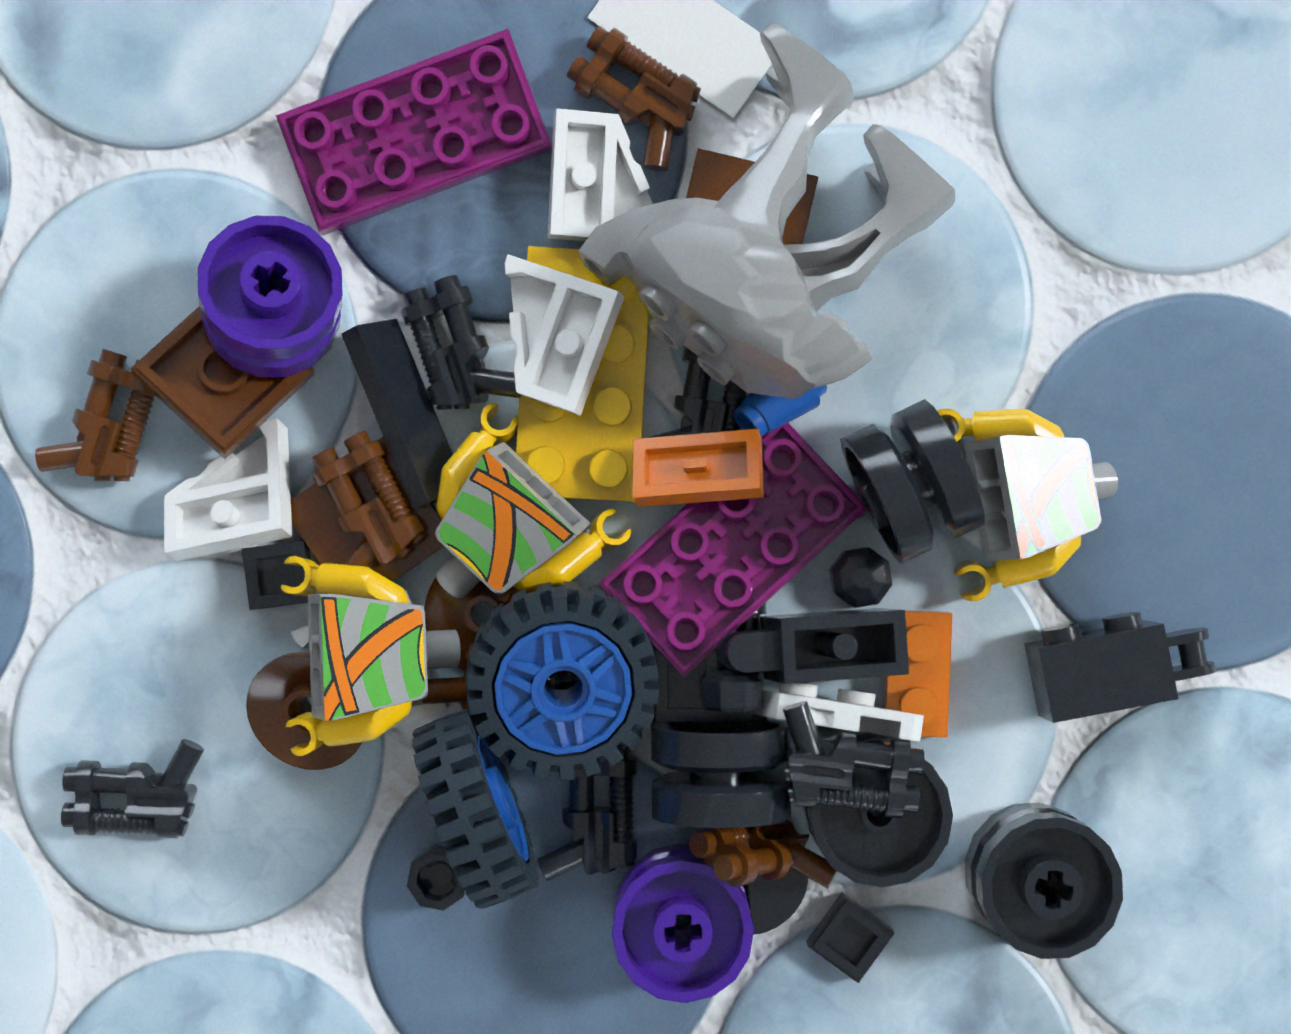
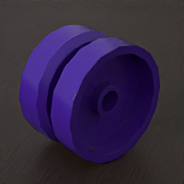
(270, 295)
(673, 959)

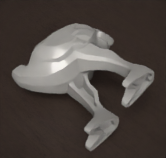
(720, 267)

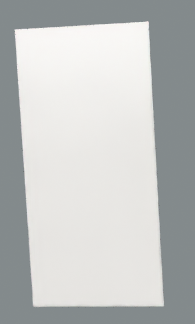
(693, 40)

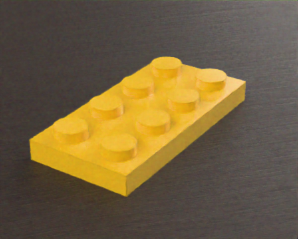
(594, 451)

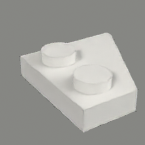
(591, 174)
(558, 332)
(233, 500)
(850, 712)

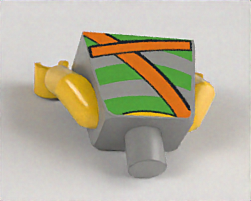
(1034, 494)
(508, 520)
(364, 653)

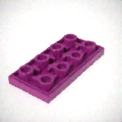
(414, 132)
(731, 556)

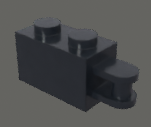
(821, 646)
(1111, 666)

